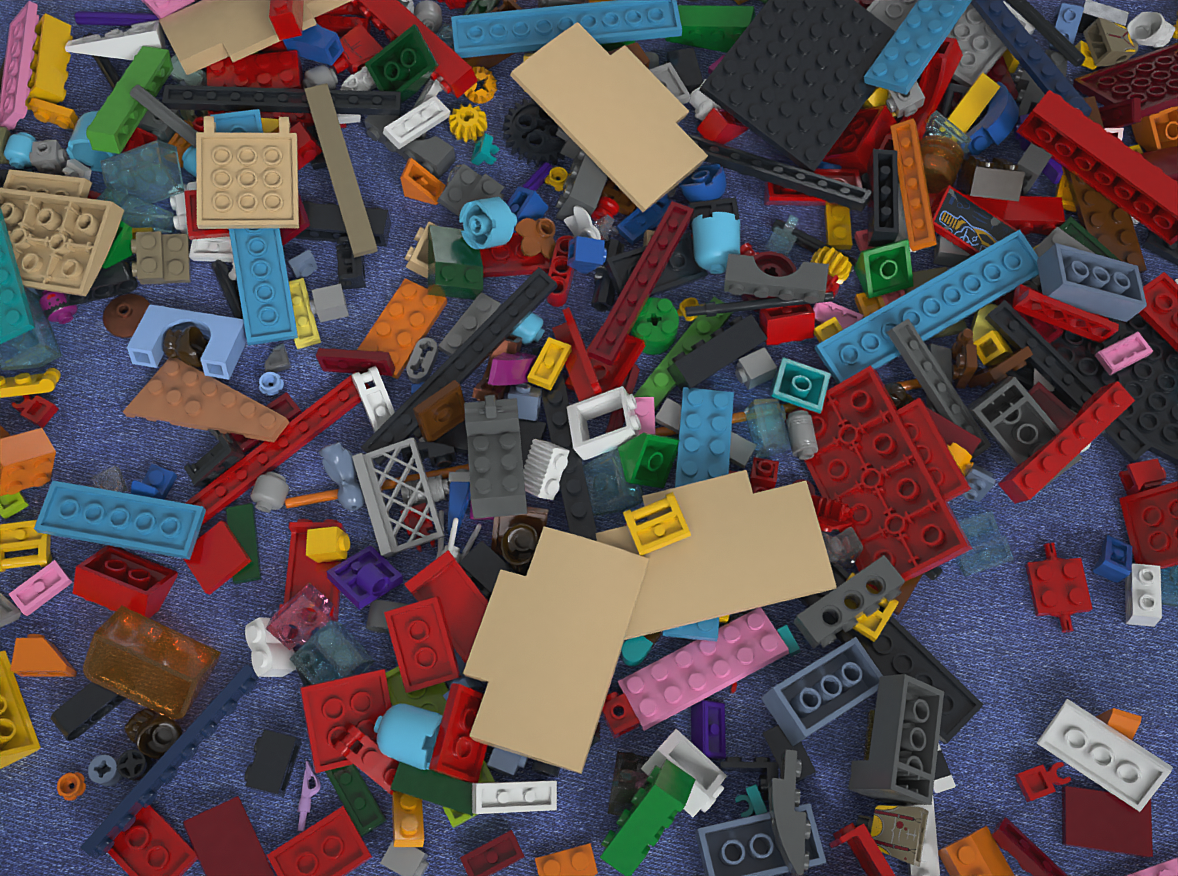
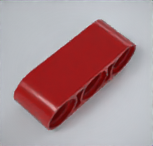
(563, 279)

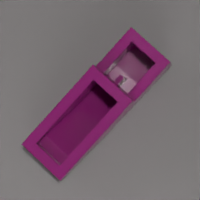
(511, 368)

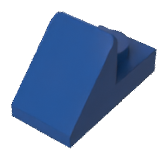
(155, 483)
(1115, 560)

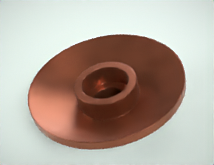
(124, 324)

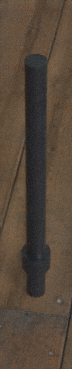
(711, 309)

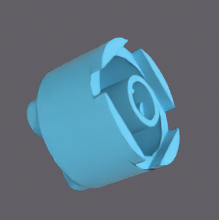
(487, 223)

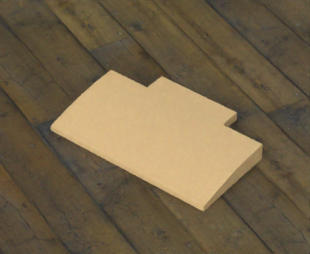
(228, 29)
(613, 113)
(57, 230)
(739, 553)
(553, 647)

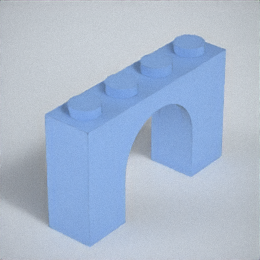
(224, 334)

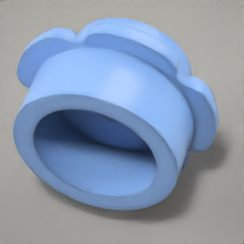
(266, 379)

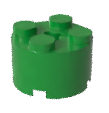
(656, 325)

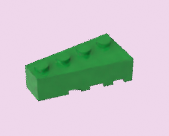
(712, 26)
(648, 818)

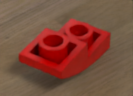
(763, 474)

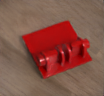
(831, 513)

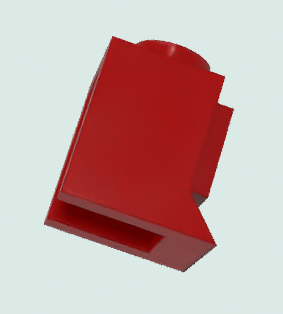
(1142, 476)

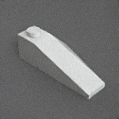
(119, 43)

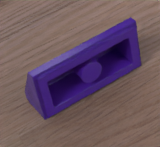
(709, 728)

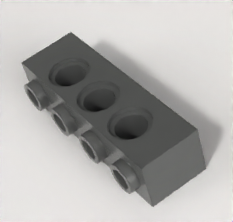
(879, 573)

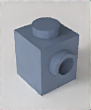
(527, 400)
(506, 762)

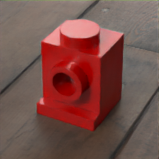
(619, 724)

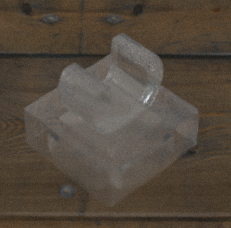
(605, 227)

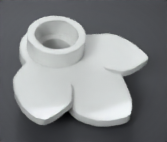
(581, 224)

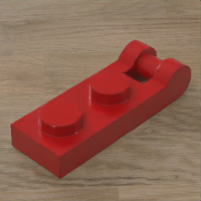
(368, 758)

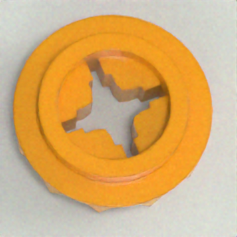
(482, 96)

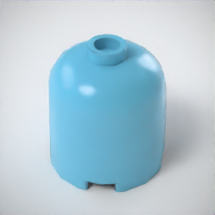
(80, 147)
(714, 240)
(408, 734)

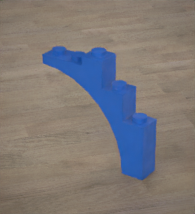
(316, 44)

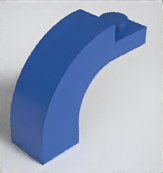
(996, 124)

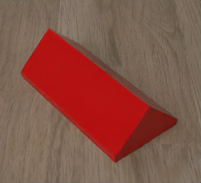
(777, 195)

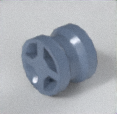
(110, 773)

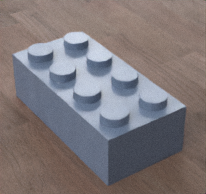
(1091, 282)
(823, 691)
(750, 847)

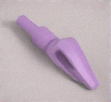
(305, 800)

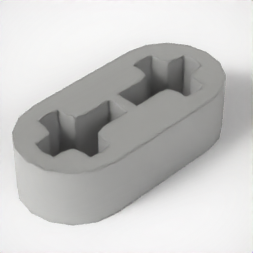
(418, 358)

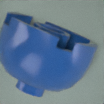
(705, 184)

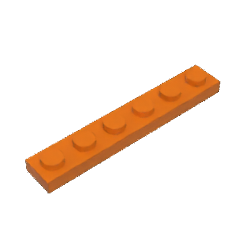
(913, 185)

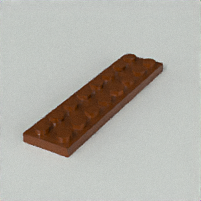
(1102, 217)

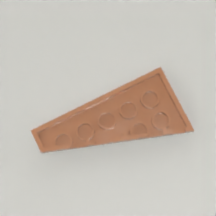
(201, 402)

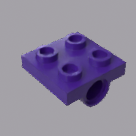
(364, 577)

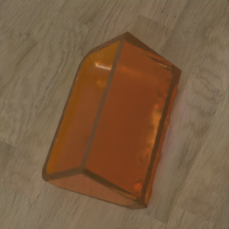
(149, 663)

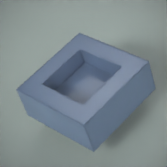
(303, 264)

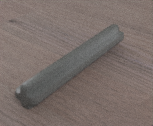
(164, 114)

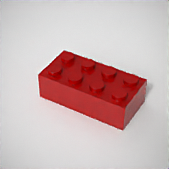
(258, 71)

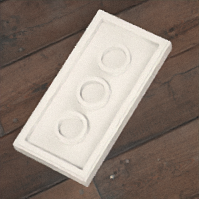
(1104, 755)

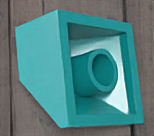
(800, 385)

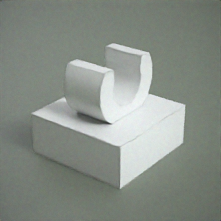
(77, 169)

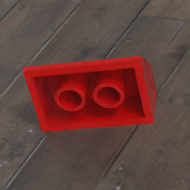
(860, 138)
(123, 579)

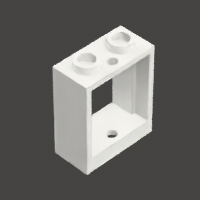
(597, 406)
(696, 764)

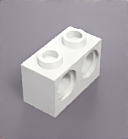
(1143, 595)

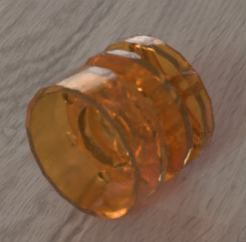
(941, 161)

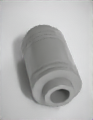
(802, 435)
(438, 486)

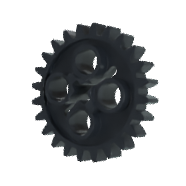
(538, 131)

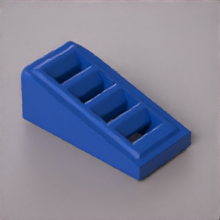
(458, 501)

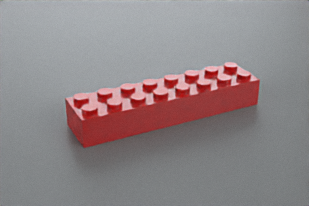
(1105, 164)

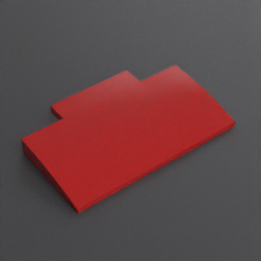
(890, 473)

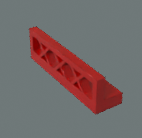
(1063, 315)
(578, 363)

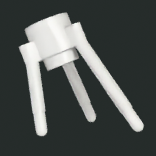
(455, 551)

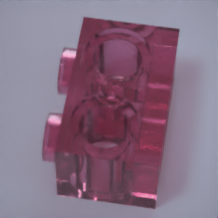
(297, 614)

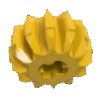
(468, 123)
(837, 262)

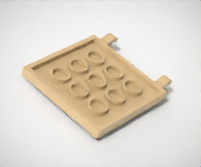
(247, 178)

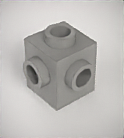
(905, 104)
(48, 157)

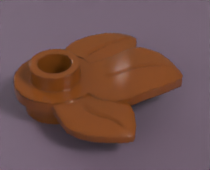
(535, 239)

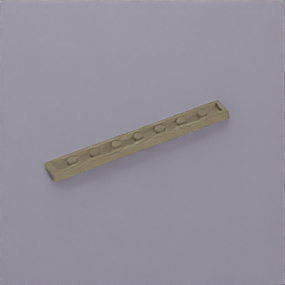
(341, 170)

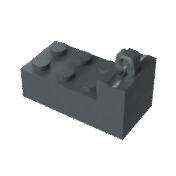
(584, 183)
(1015, 421)
(495, 458)
(902, 743)

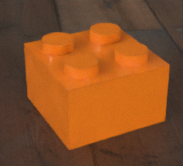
(25, 461)

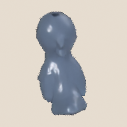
(341, 469)

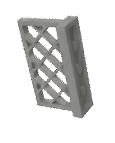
(376, 503)

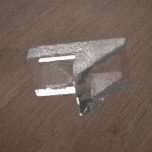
(843, 548)

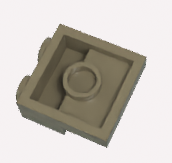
(161, 258)

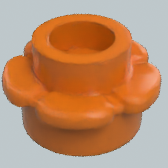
(66, 780)

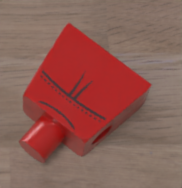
(358, 49)

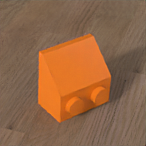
(1157, 130)
(975, 856)

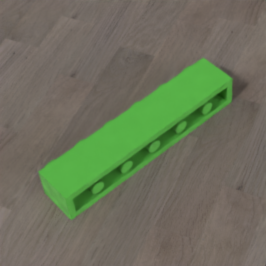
(121, 112)

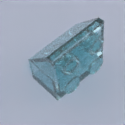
(331, 655)

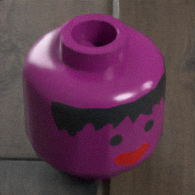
(56, 307)

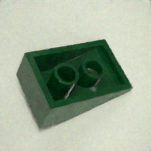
(403, 64)
(453, 265)

